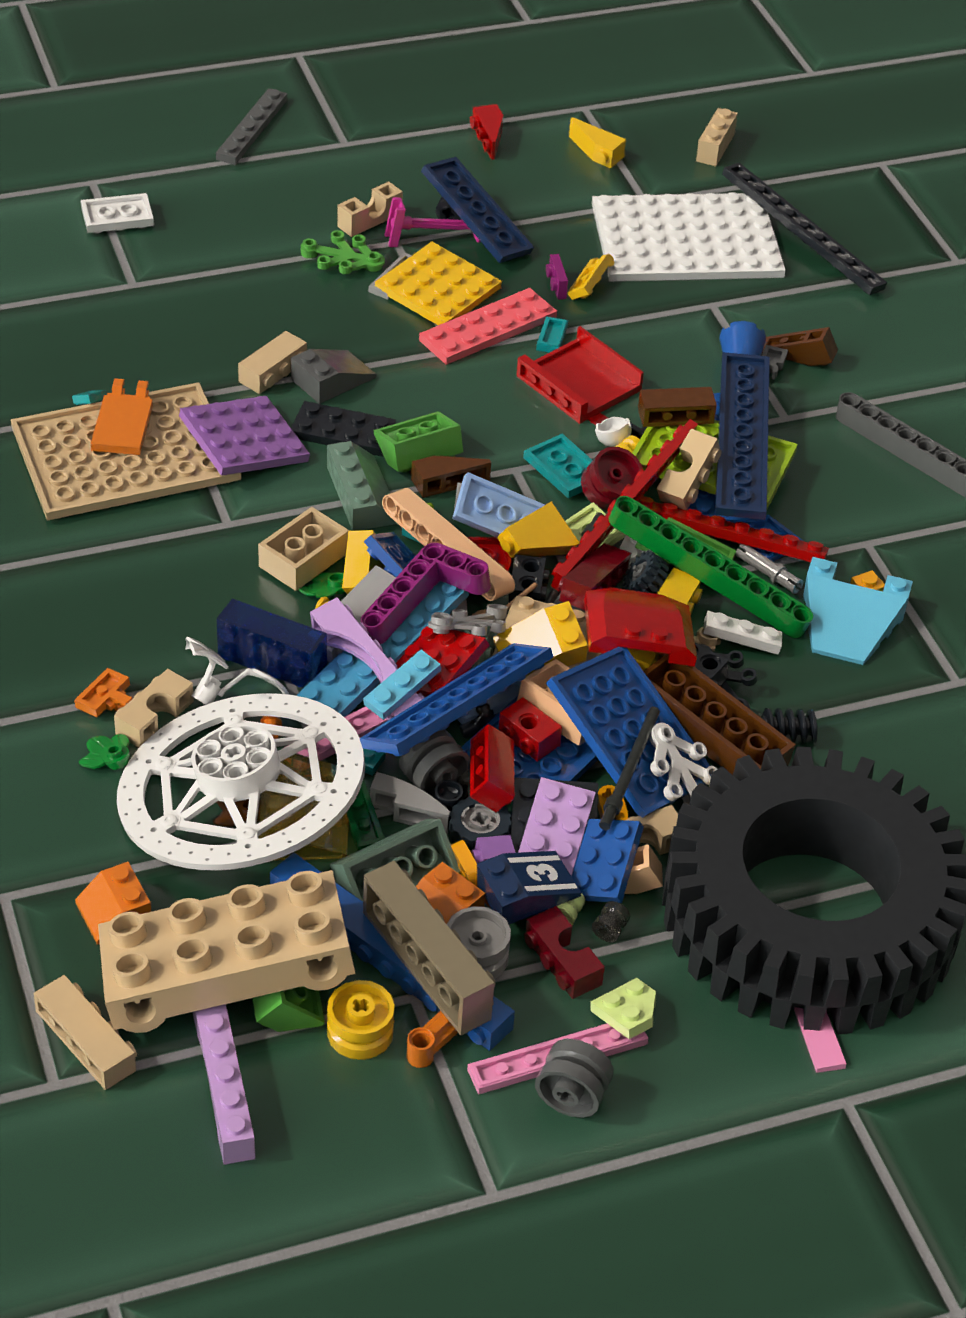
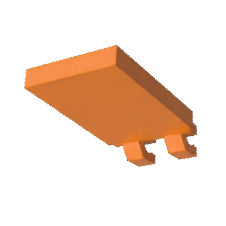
(123, 420)

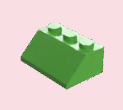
(419, 439)
(289, 1009)

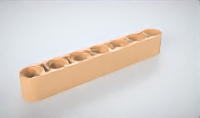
(430, 527)

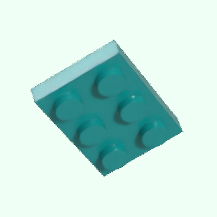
(559, 463)

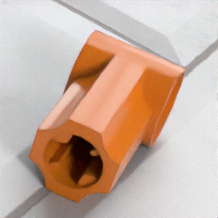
(430, 1039)

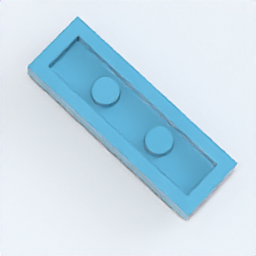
(402, 684)

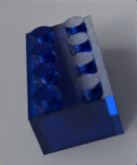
(271, 643)

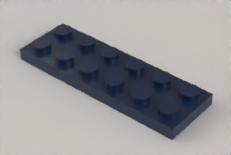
(477, 209)

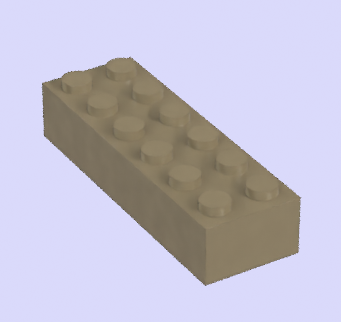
(428, 947)

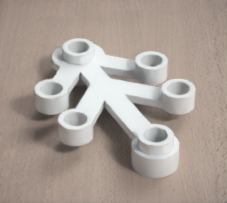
(666, 741)

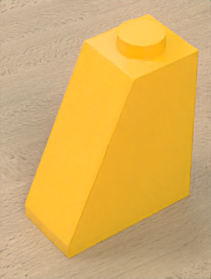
(539, 534)
(358, 560)

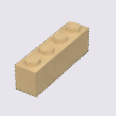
(85, 1031)

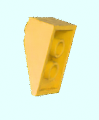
(551, 628)

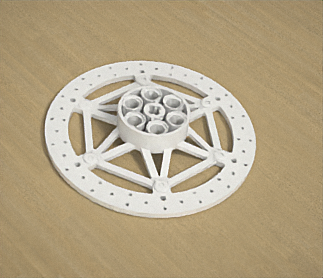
(236, 766)

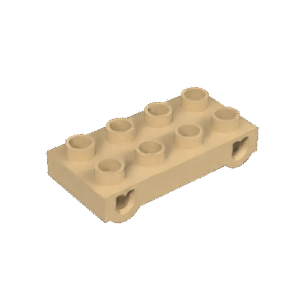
(223, 950)

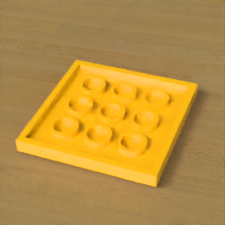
(438, 284)

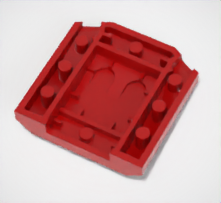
(639, 622)

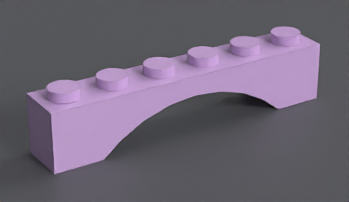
(349, 635)
(226, 1085)

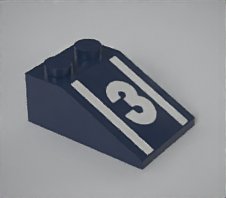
(525, 883)

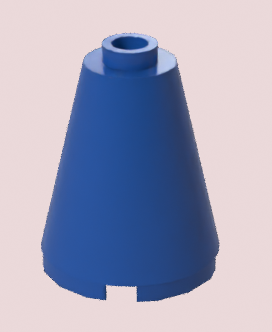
(743, 338)

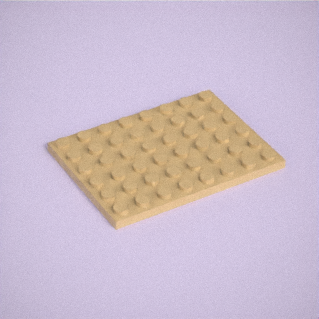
(79, 480)

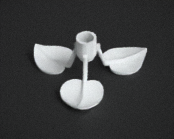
(209, 686)

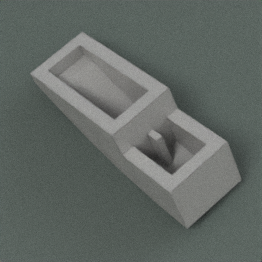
(406, 801)

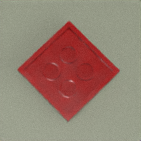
(454, 652)

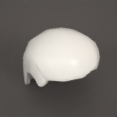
(613, 431)

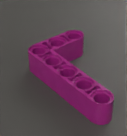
(417, 579)

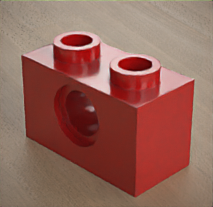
(530, 729)

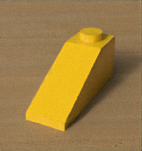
(597, 143)

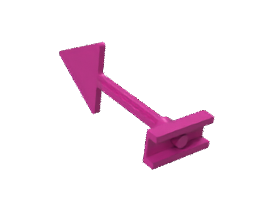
(398, 221)

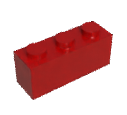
(492, 768)

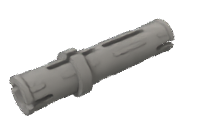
(777, 573)

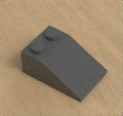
(328, 372)

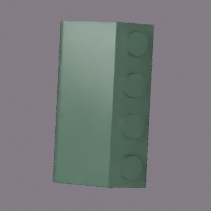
(358, 485)
(413, 849)

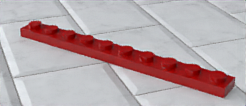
(642, 482)

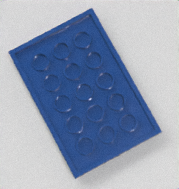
(608, 706)

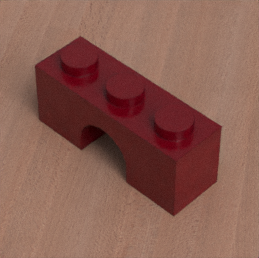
(574, 970)

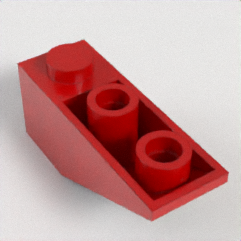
(488, 126)

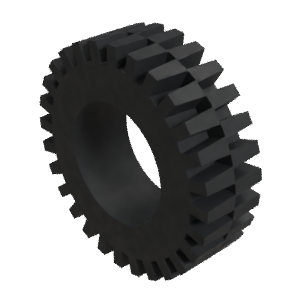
(803, 961)

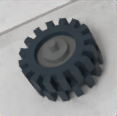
(646, 573)

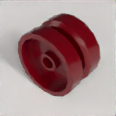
(609, 475)

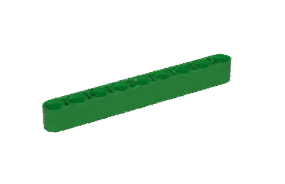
(710, 567)

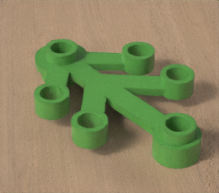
(368, 259)

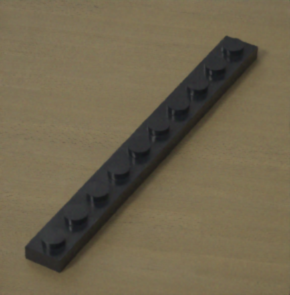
(805, 229)

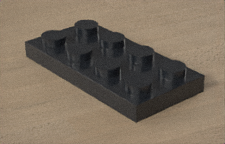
(334, 425)

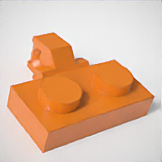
(104, 693)

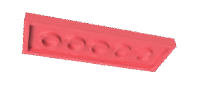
(487, 326)

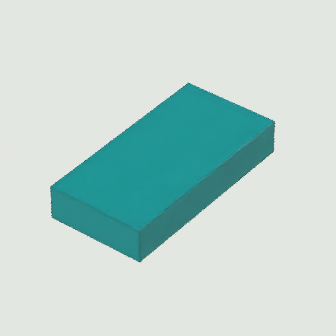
(552, 334)

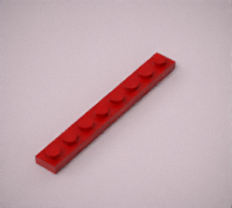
(739, 532)

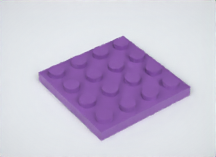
(244, 435)

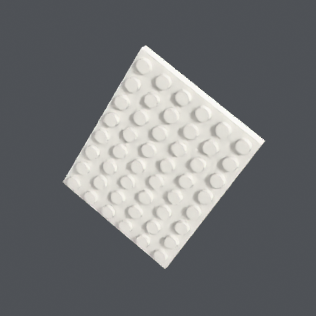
(686, 237)

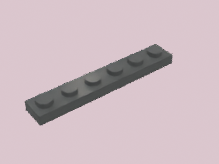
(251, 126)

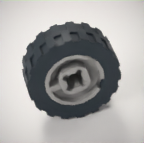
(474, 820)

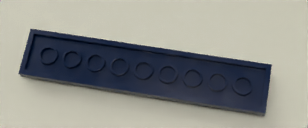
(743, 436)

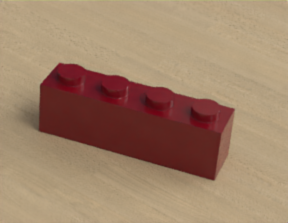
(597, 571)

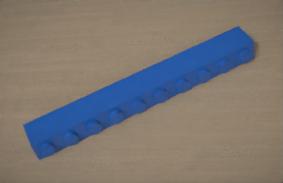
(372, 948)

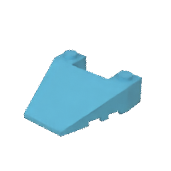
(848, 617)

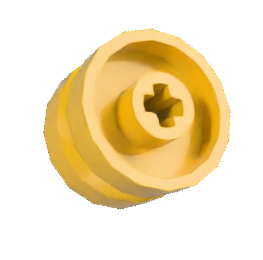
(360, 1019)

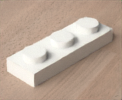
(742, 632)

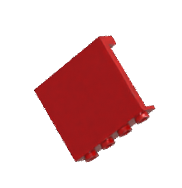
(582, 376)

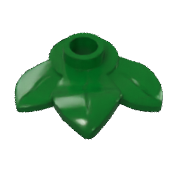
(324, 585)
(107, 752)

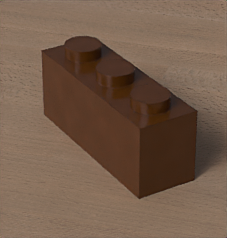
(676, 406)

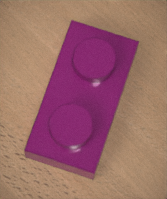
(558, 277)

